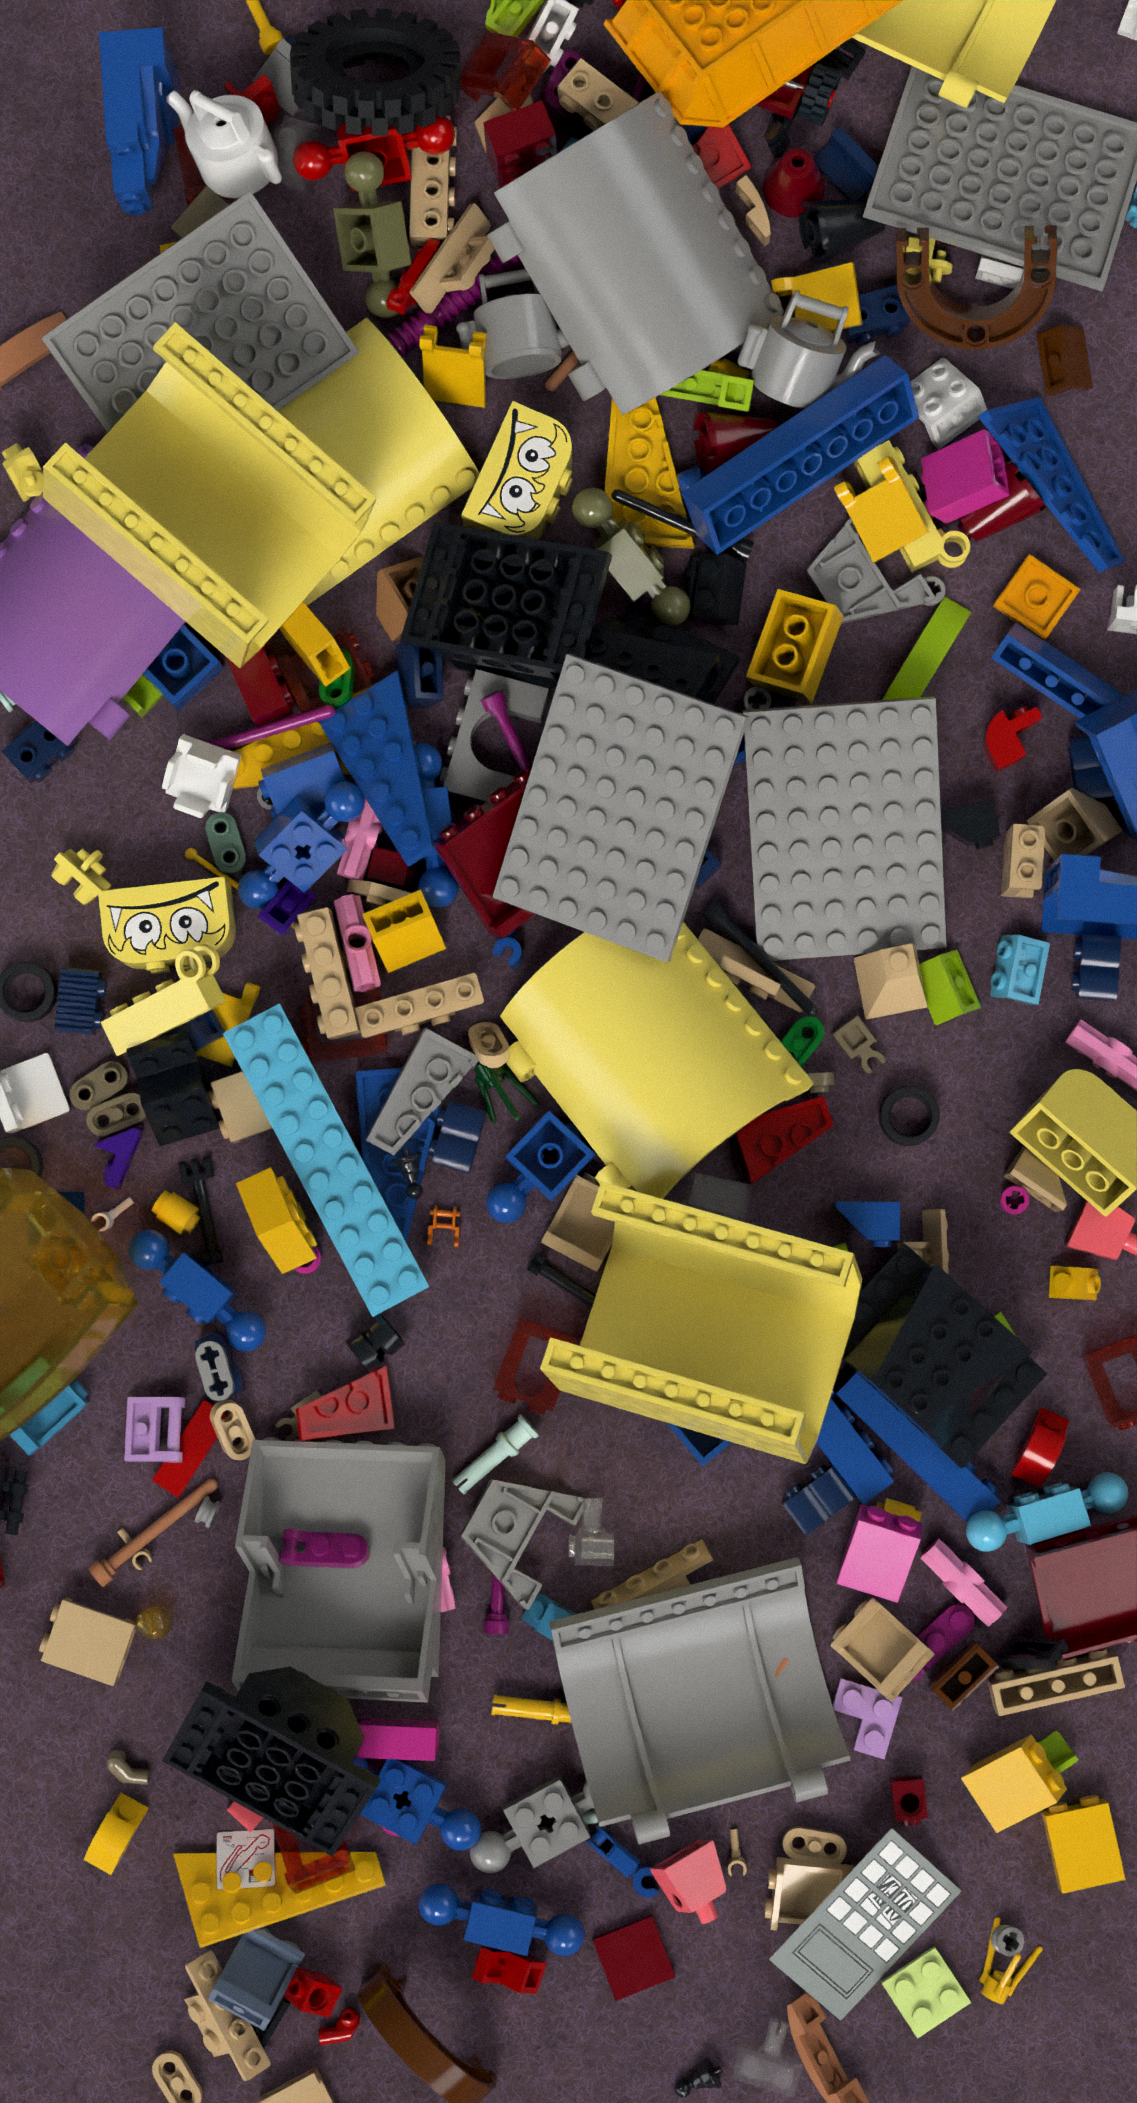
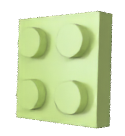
(925, 1992)

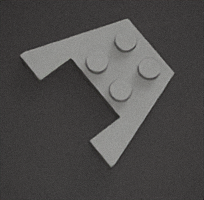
(855, 584)
(504, 1525)

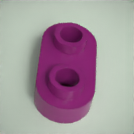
(558, 74)

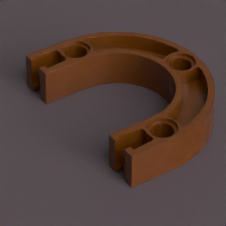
(1000, 321)
(412, 2041)

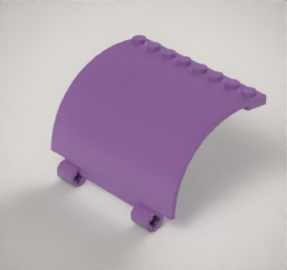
(73, 625)

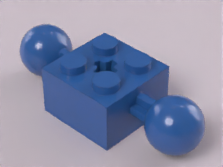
(301, 844)
(437, 882)
(508, 1200)
(198, 1288)
(458, 1828)
(501, 1921)

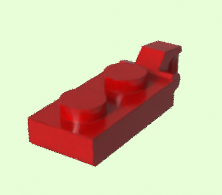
(400, 298)

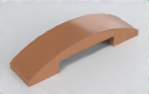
(26, 348)
(818, 2054)

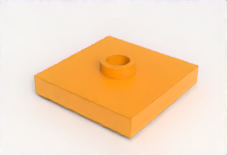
(1036, 597)

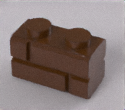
(963, 1675)

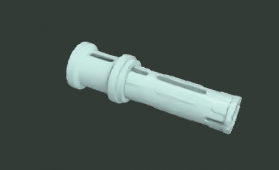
(506, 1444)

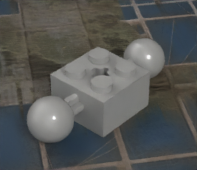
(539, 1842)

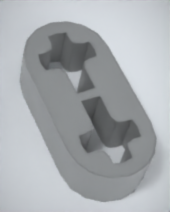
(223, 1370)

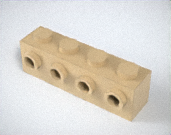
(592, 96)
(431, 195)
(328, 972)
(1068, 1681)

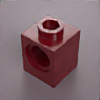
(390, 869)
(904, 1785)

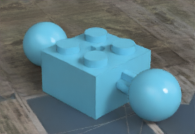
(1047, 1514)

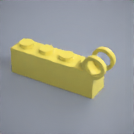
(930, 546)
(170, 1006)

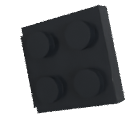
(173, 1088)

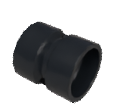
(375, 1342)

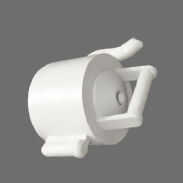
(228, 142)

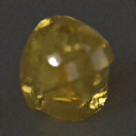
(154, 1622)

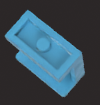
(51, 1418)

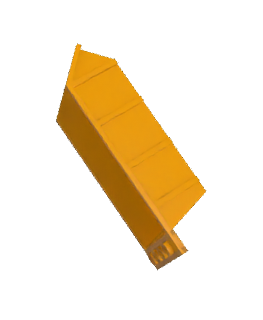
(731, 54)

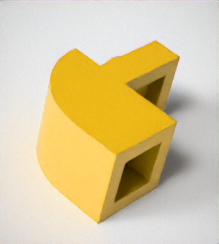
(115, 1833)

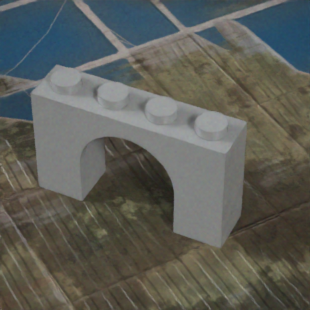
(465, 775)

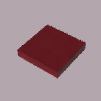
(633, 1957)

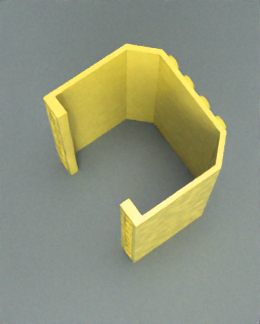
(212, 500)
(712, 1325)

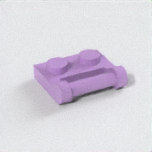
(144, 1426)

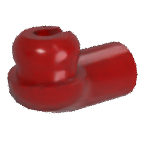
(342, 2030)

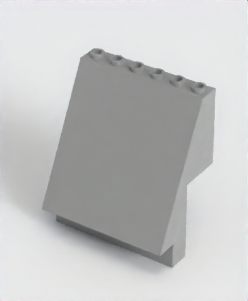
(349, 1628)

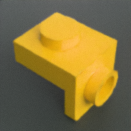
(1074, 1283)

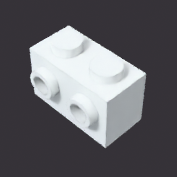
(552, 27)

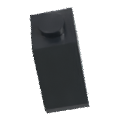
(972, 824)

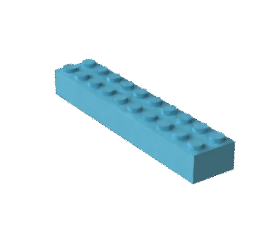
(326, 1160)

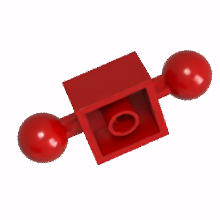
(315, 159)

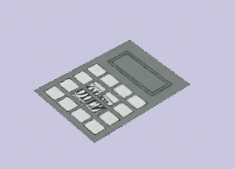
(865, 1924)

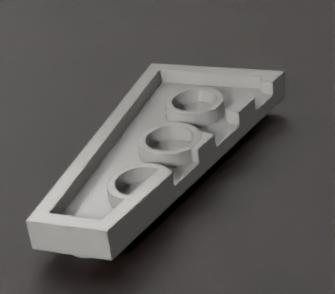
(422, 1084)

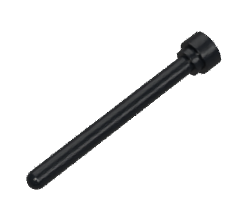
(739, 550)
(718, 914)

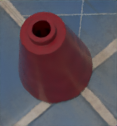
(793, 181)
(727, 436)
(1004, 513)

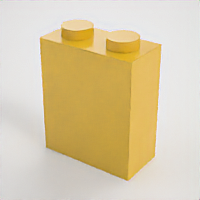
(314, 645)
(404, 931)
(1014, 1783)
(1083, 1844)

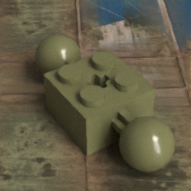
(371, 231)
(632, 561)

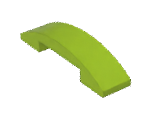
(715, 389)
(928, 651)

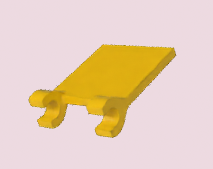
(830, 285)
(454, 373)
(883, 514)
(230, 1015)

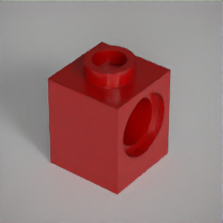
(313, 1992)

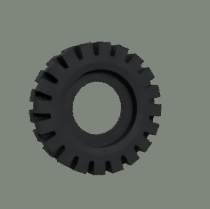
(418, 98)

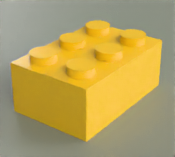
(794, 646)
(278, 1220)

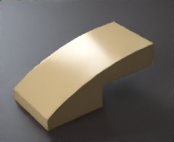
(757, 218)

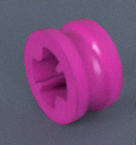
(1020, 1207)

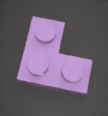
(876, 1715)

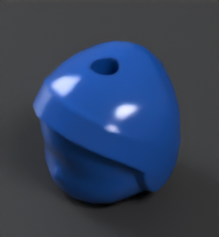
(689, 477)

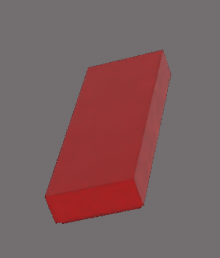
(195, 1444)

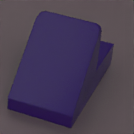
(285, 906)
(124, 1147)

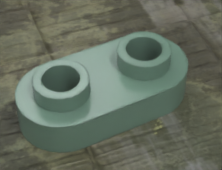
(226, 842)

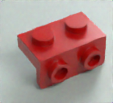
(262, 94)

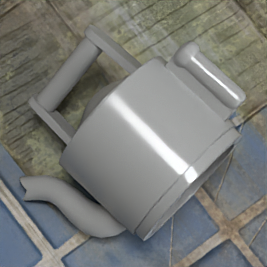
(518, 330)
(798, 358)

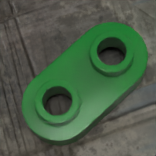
(343, 685)
(800, 1046)

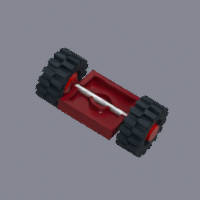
(816, 94)

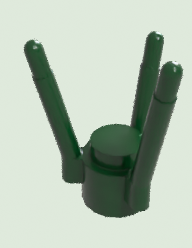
(493, 1078)

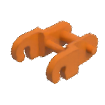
(444, 1213)

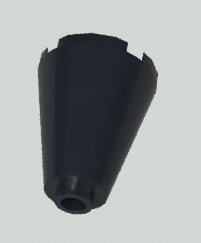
(834, 227)

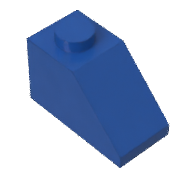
(873, 1220)

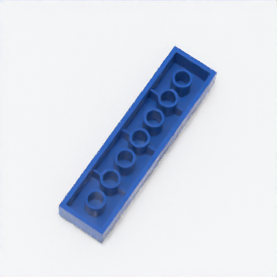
(801, 454)

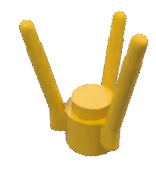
(999, 1984)

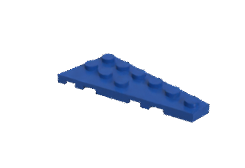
(372, 1091)

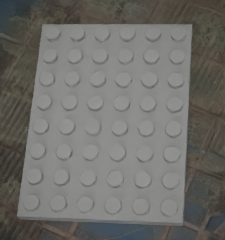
(1007, 167)
(228, 289)
(619, 807)
(845, 827)

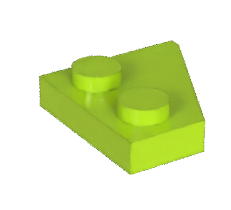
(510, 16)

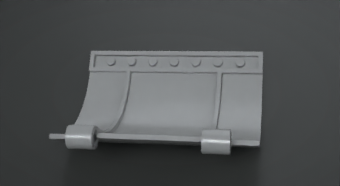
(635, 256)
(684, 1699)

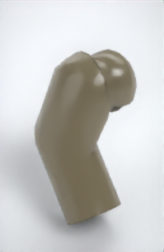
(124, 1772)

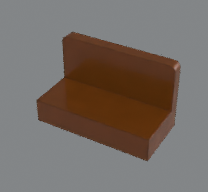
(1064, 359)

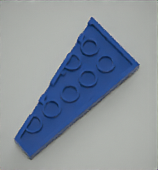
(1041, 456)
(381, 756)

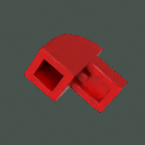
(1000, 737)
(1041, 1447)
(509, 1969)

